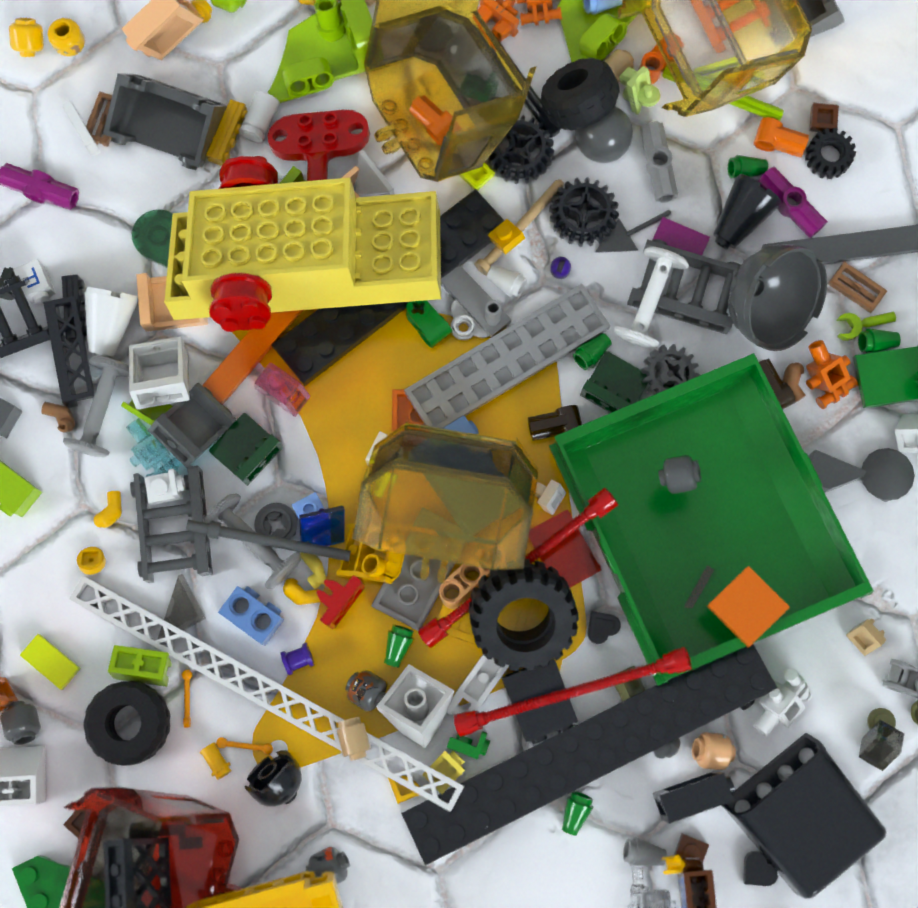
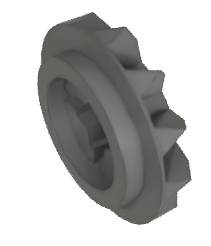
(273, 512)

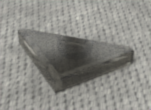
(183, 607)

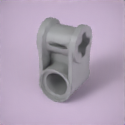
(902, 678)

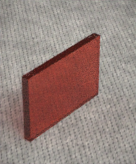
(569, 557)

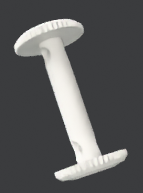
(651, 297)

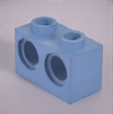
(248, 620)

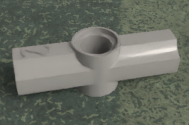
(657, 148)

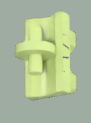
(639, 89)

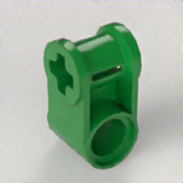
(430, 324)

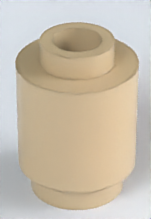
(619, 62)
(353, 738)

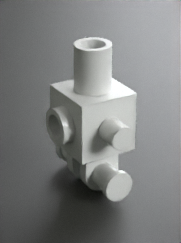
(783, 703)

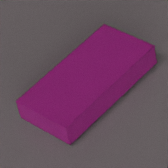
(681, 236)

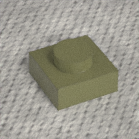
(631, 688)

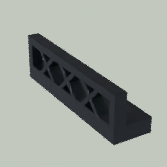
(60, 352)

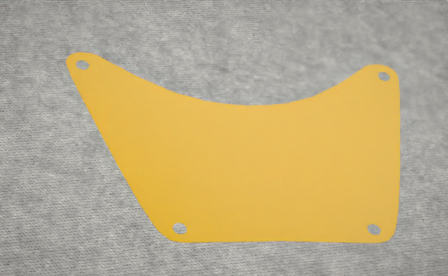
(343, 420)

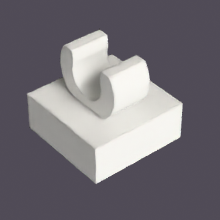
(550, 496)

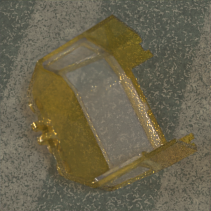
(723, 46)

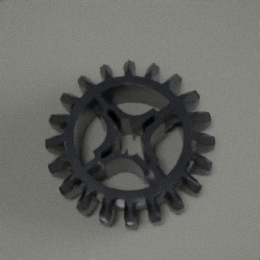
(527, 168)
(573, 211)

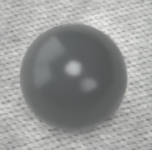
(607, 138)

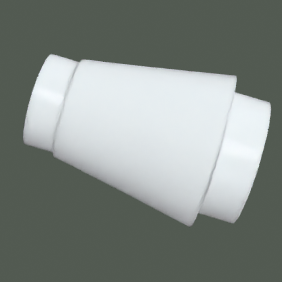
(507, 280)

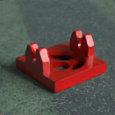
(340, 600)

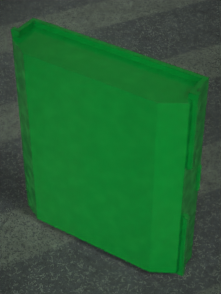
(752, 509)

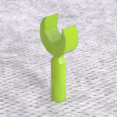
(856, 324)

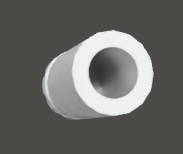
(259, 116)

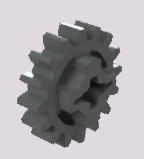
(662, 364)

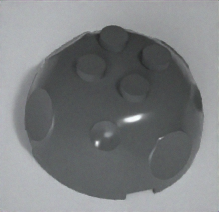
(777, 295)

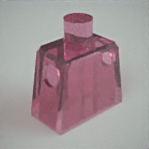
(281, 388)

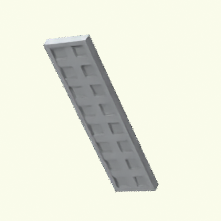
(507, 358)

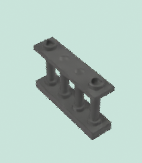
(693, 311)
(194, 508)

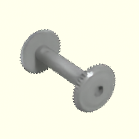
(87, 444)
(281, 568)

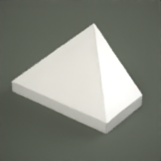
(370, 179)

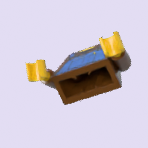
(694, 882)

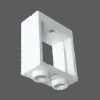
(162, 390)

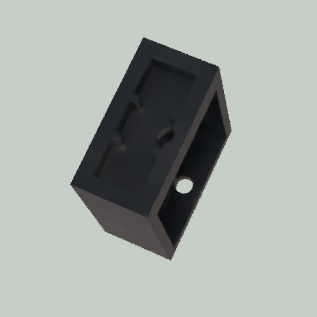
(694, 796)

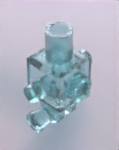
(150, 451)

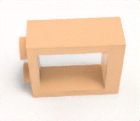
(161, 26)

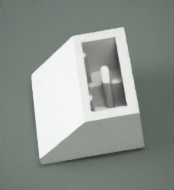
(22, 776)

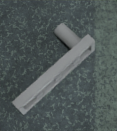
(475, 301)

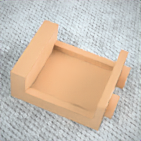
(152, 308)

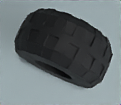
(580, 94)
(100, 725)

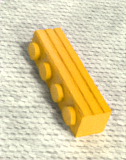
(226, 133)

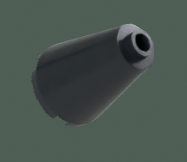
(744, 211)

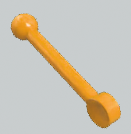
(187, 675)
(223, 743)

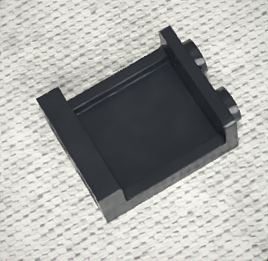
(543, 720)

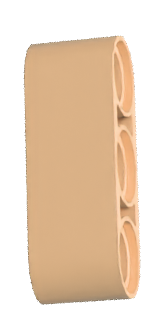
(459, 582)

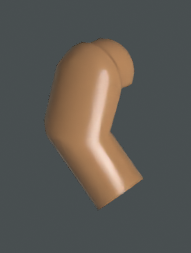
(792, 377)

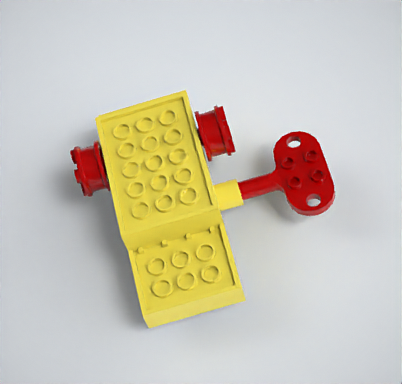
(300, 243)

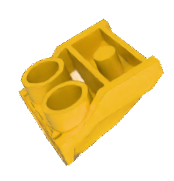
(369, 562)

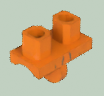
(502, 14)

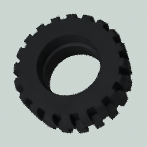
(530, 646)

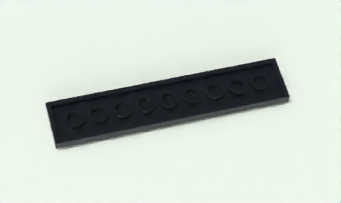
(336, 331)

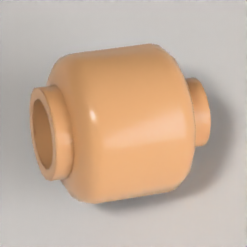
(713, 751)

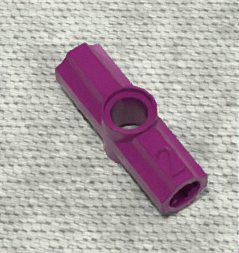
(38, 186)
(803, 214)

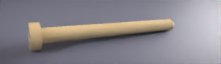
(485, 264)

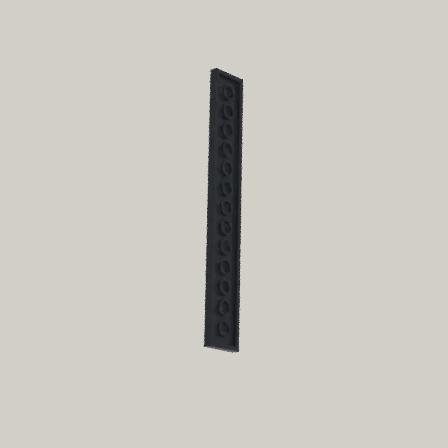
(588, 752)

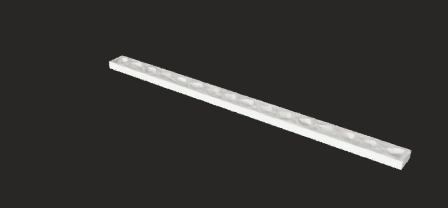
(217, 676)

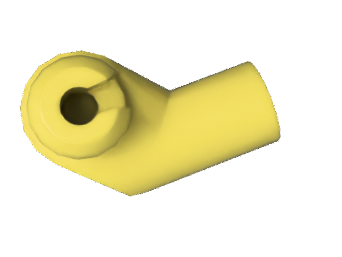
(316, 567)

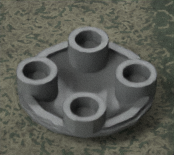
(888, 474)

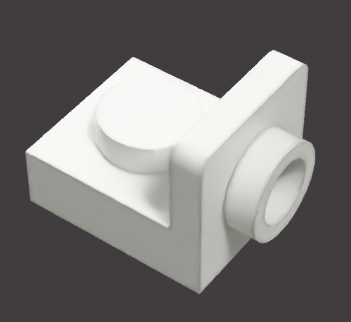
(164, 487)

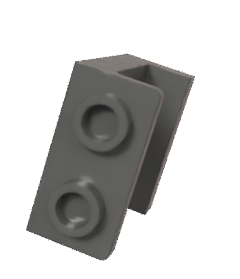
(192, 425)

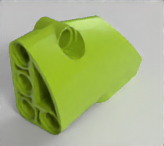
(591, 34)
(323, 49)

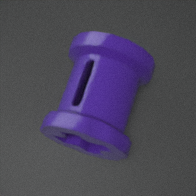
(297, 658)

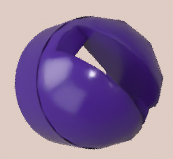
(565, 270)

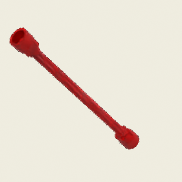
(598, 505)
(672, 662)

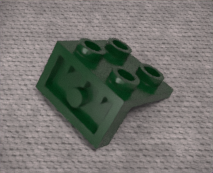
(614, 384)
(246, 448)

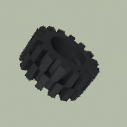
(837, 141)

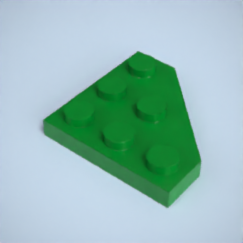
(41, 881)

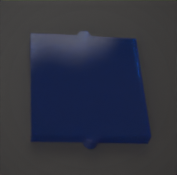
(323, 526)

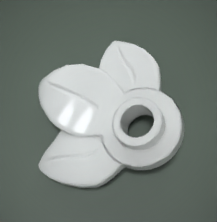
(461, 316)

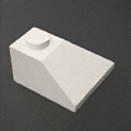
(416, 705)

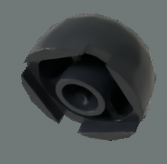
(275, 780)

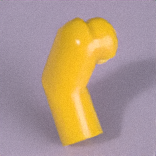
(111, 512)
(298, 594)

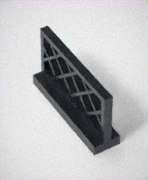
(121, 871)

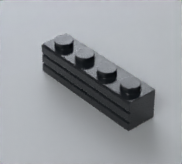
(73, 286)

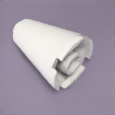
(107, 319)

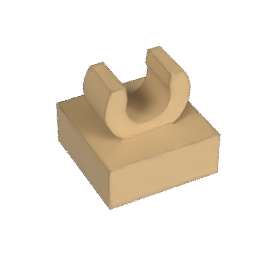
(866, 637)

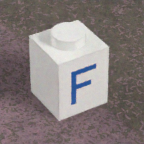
(40, 285)

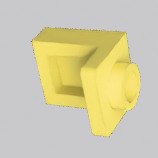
(448, 765)

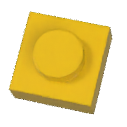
(506, 236)

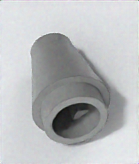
(642, 853)

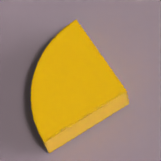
(401, 792)

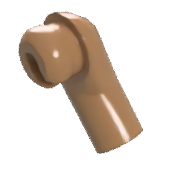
(62, 414)

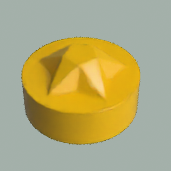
(91, 560)

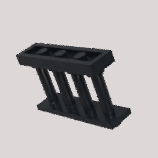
(35, 332)

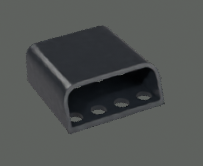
(808, 823)

